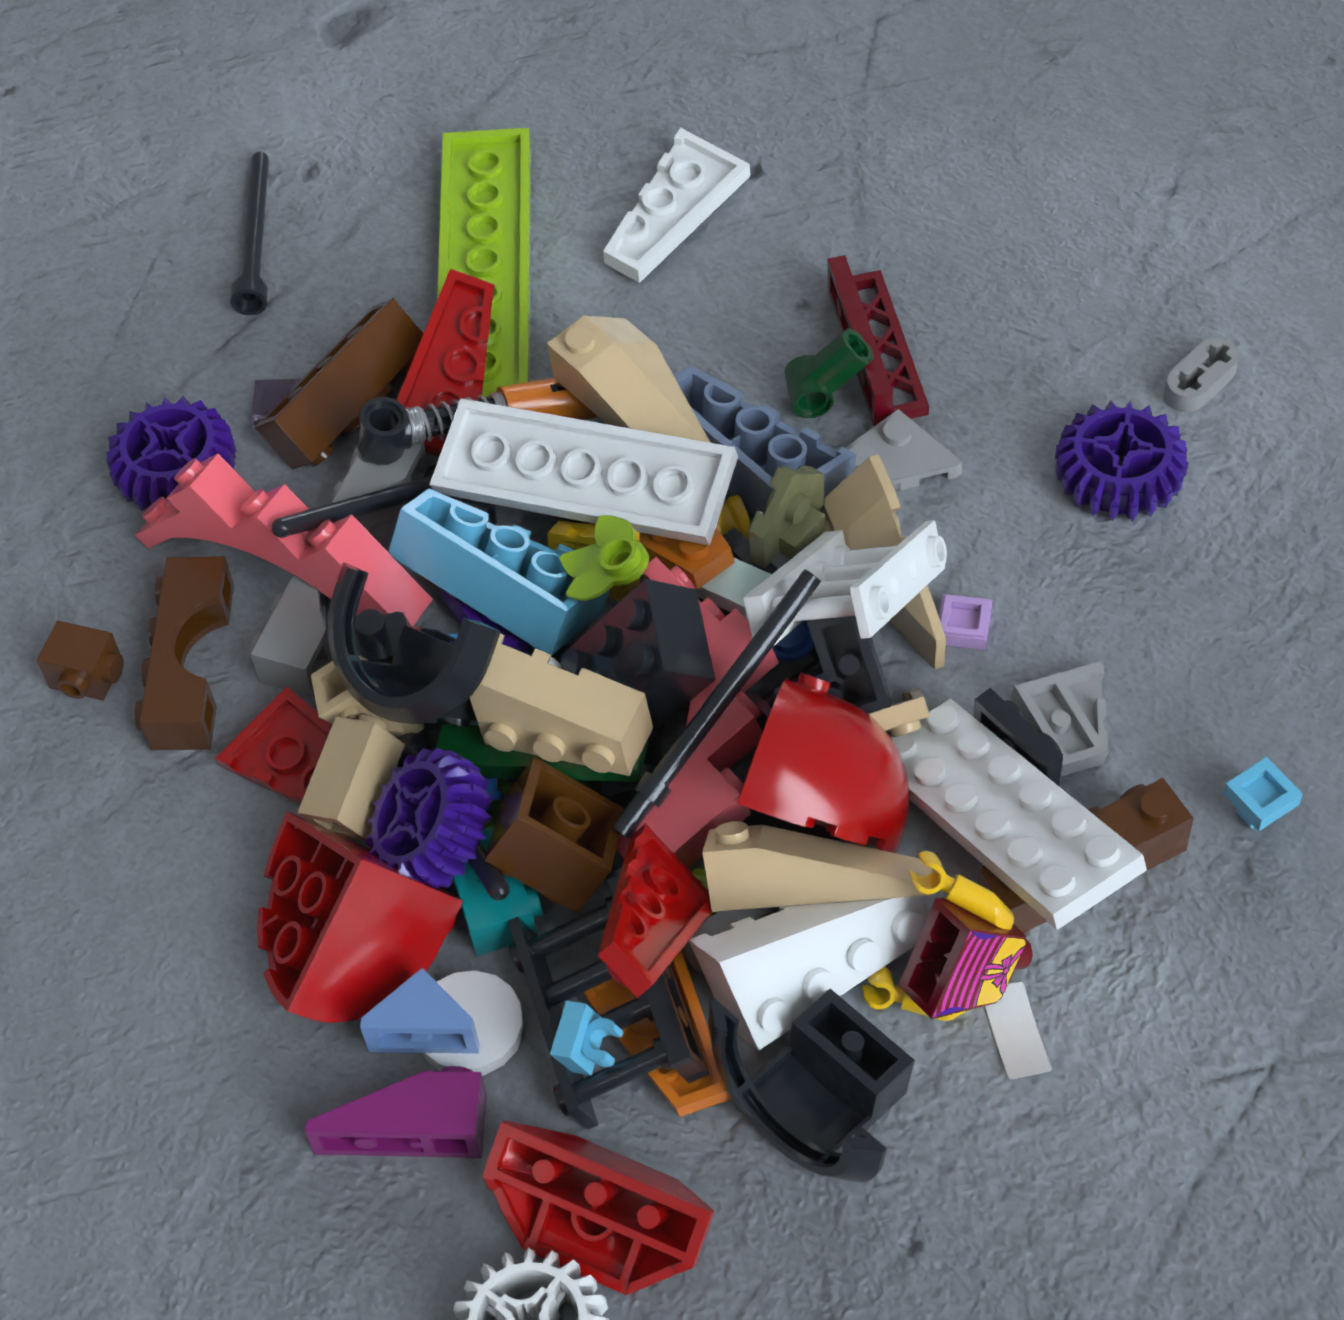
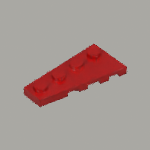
(452, 348)
(279, 746)
(651, 914)

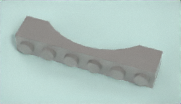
(296, 634)

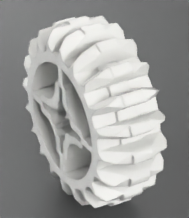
(547, 1279)

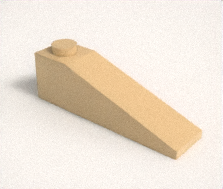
(622, 377)
(866, 512)
(788, 868)

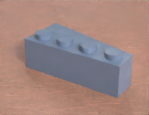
(759, 440)

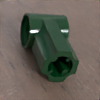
(816, 377)

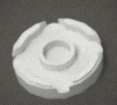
(496, 1019)

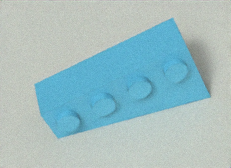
(492, 569)

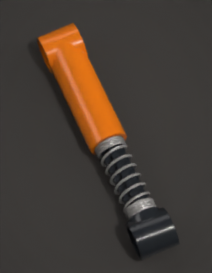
(390, 428)

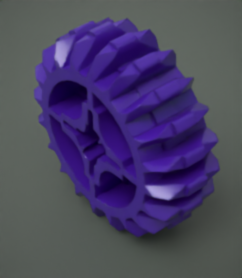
(160, 443)
(1151, 464)
(430, 816)

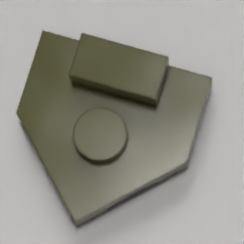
(790, 516)

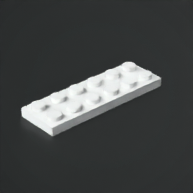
(585, 470)
(1013, 816)

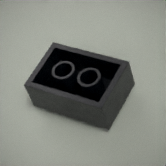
(651, 645)

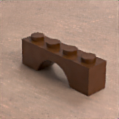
(176, 704)

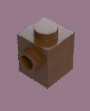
(80, 661)

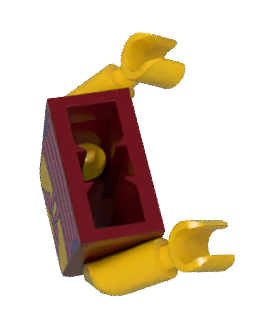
(961, 953)

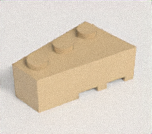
(560, 714)

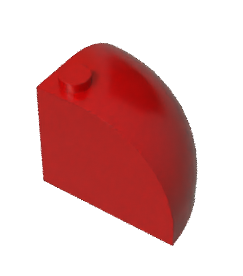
(828, 768)
(343, 924)

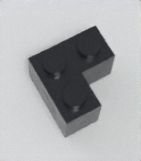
(848, 664)

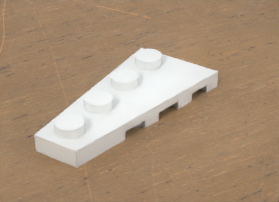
(682, 194)

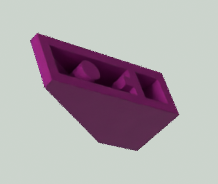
(415, 1117)

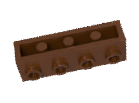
(339, 385)
(1144, 816)

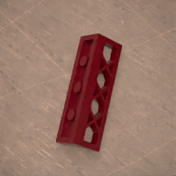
(852, 313)

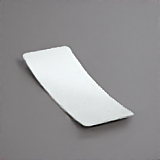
(1017, 1034)

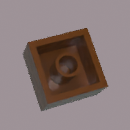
(554, 835)

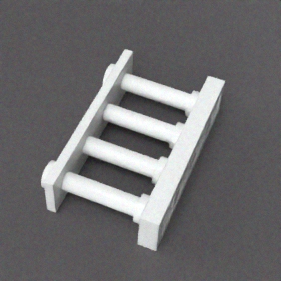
(853, 582)

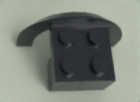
(429, 671)
(820, 1088)

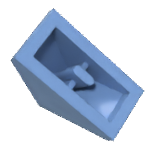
(419, 1020)

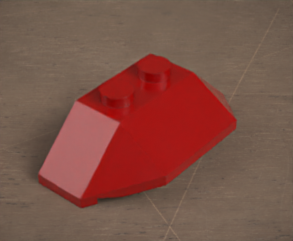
(595, 1207)

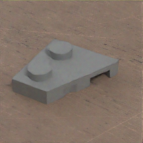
(905, 452)

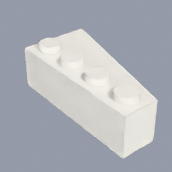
(786, 961)

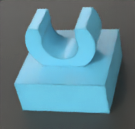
(1262, 794)
(580, 1039)

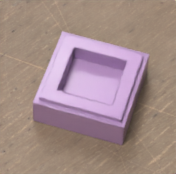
(965, 621)

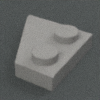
(1069, 711)

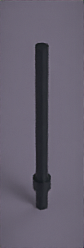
(653, 787)

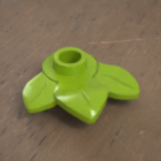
(608, 562)

